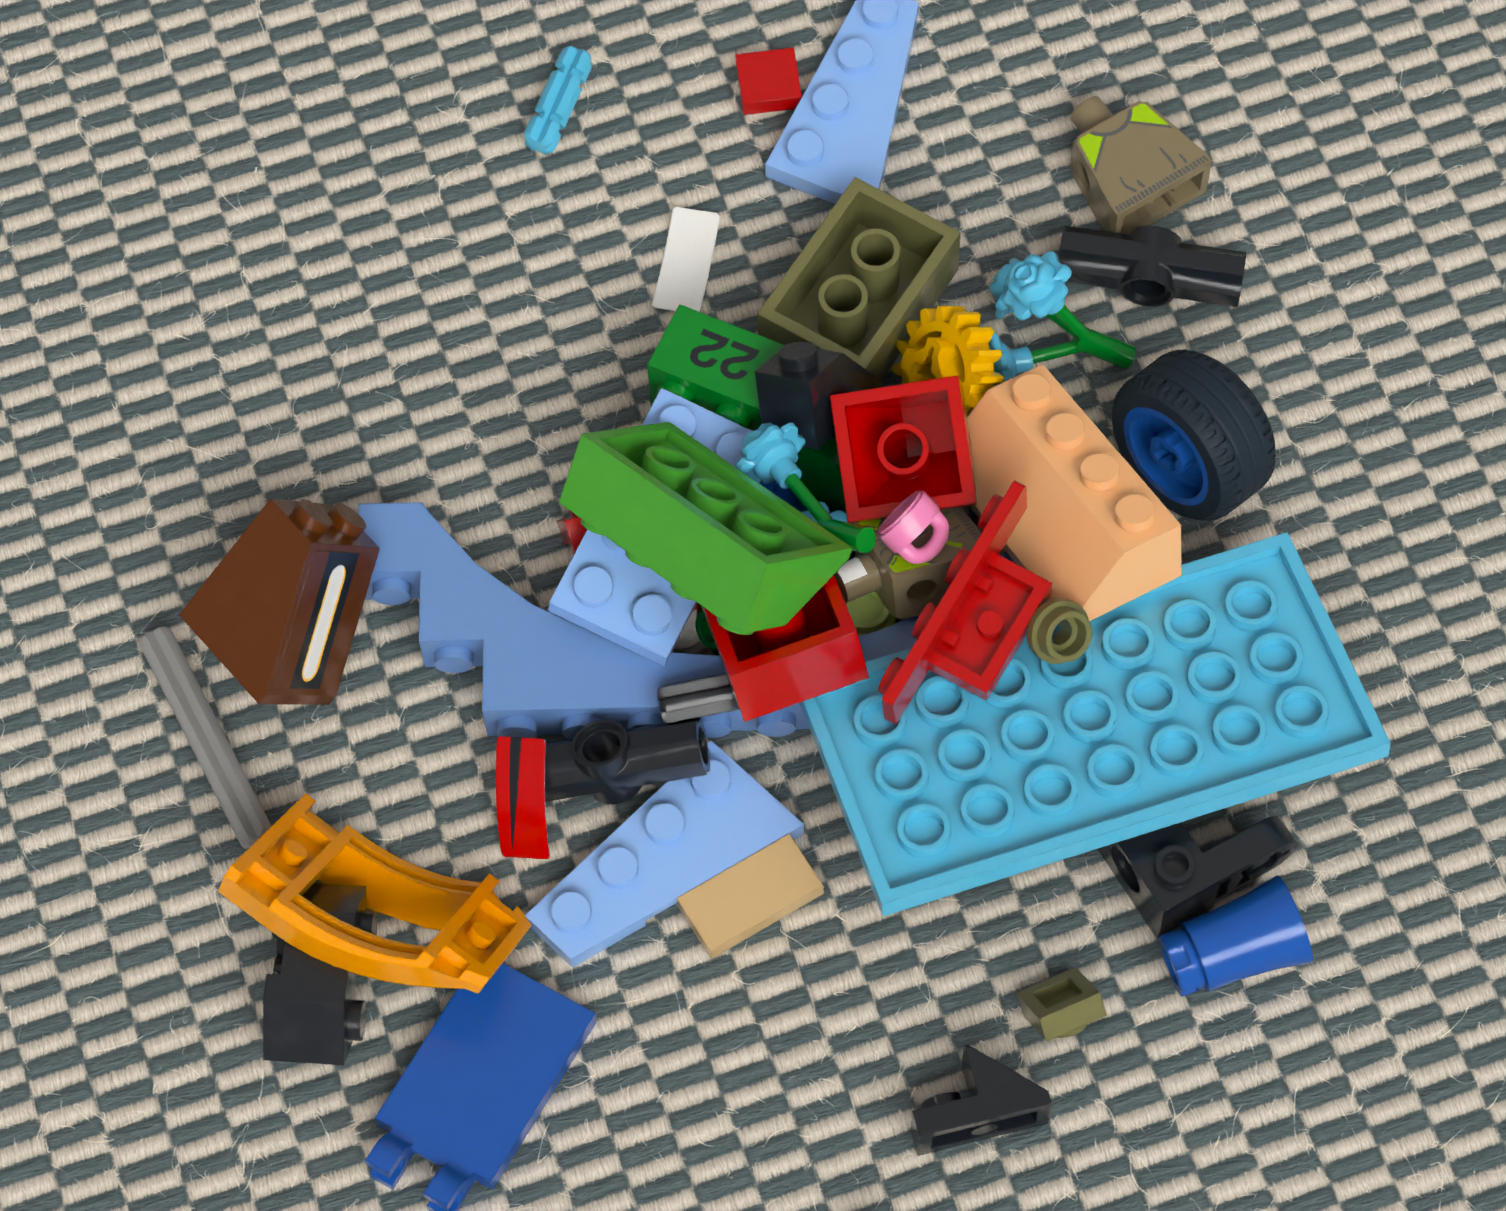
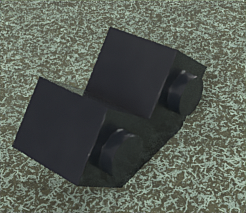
(312, 1004)

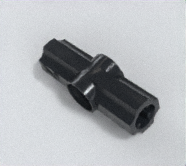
(1152, 266)
(618, 761)

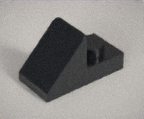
(997, 1106)

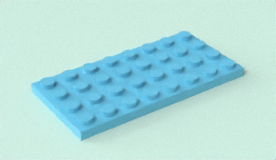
(1168, 715)

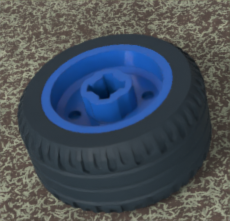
(1194, 434)

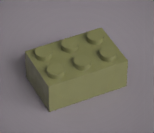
(863, 278)

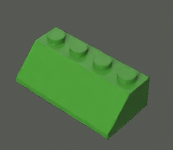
(701, 524)

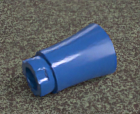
(1237, 940)

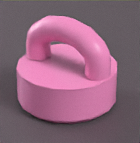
(908, 522)

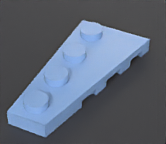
(658, 854)

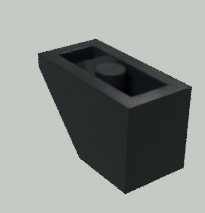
(798, 387)

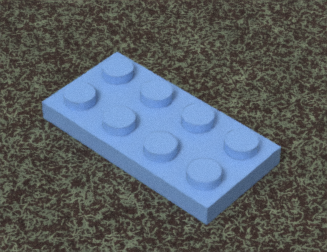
(625, 599)

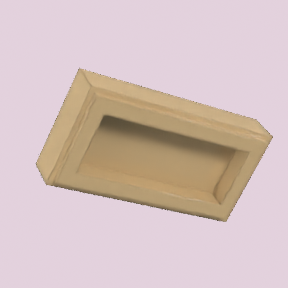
(750, 896)

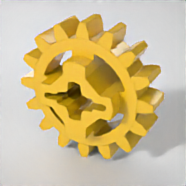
(948, 345)

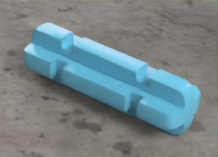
(558, 100)

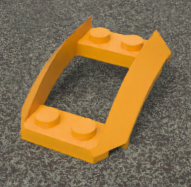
(301, 847)

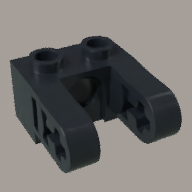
(1177, 882)

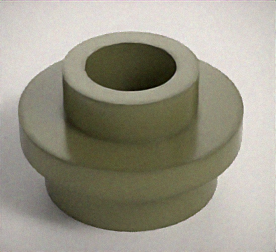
(1072, 637)

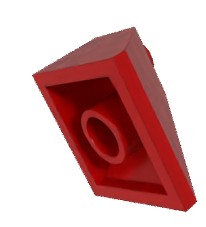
(901, 444)

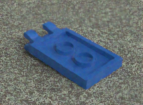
(478, 1085)

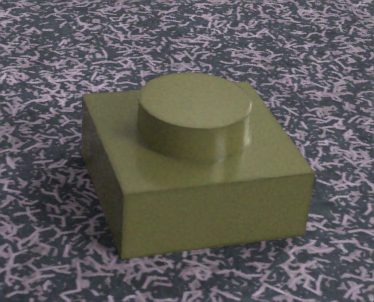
(1061, 1005)

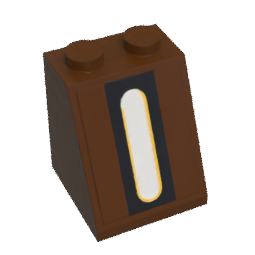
(288, 601)

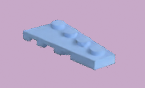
(850, 104)

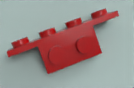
(978, 618)

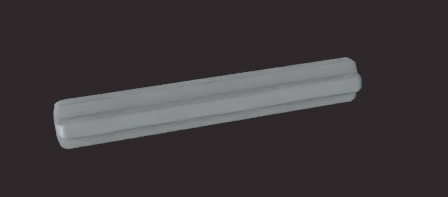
(205, 736)

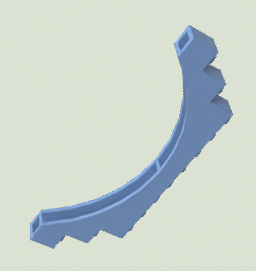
(537, 666)

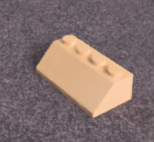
(1087, 512)

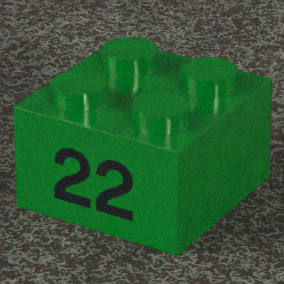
(711, 365)

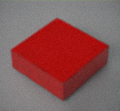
(768, 81)

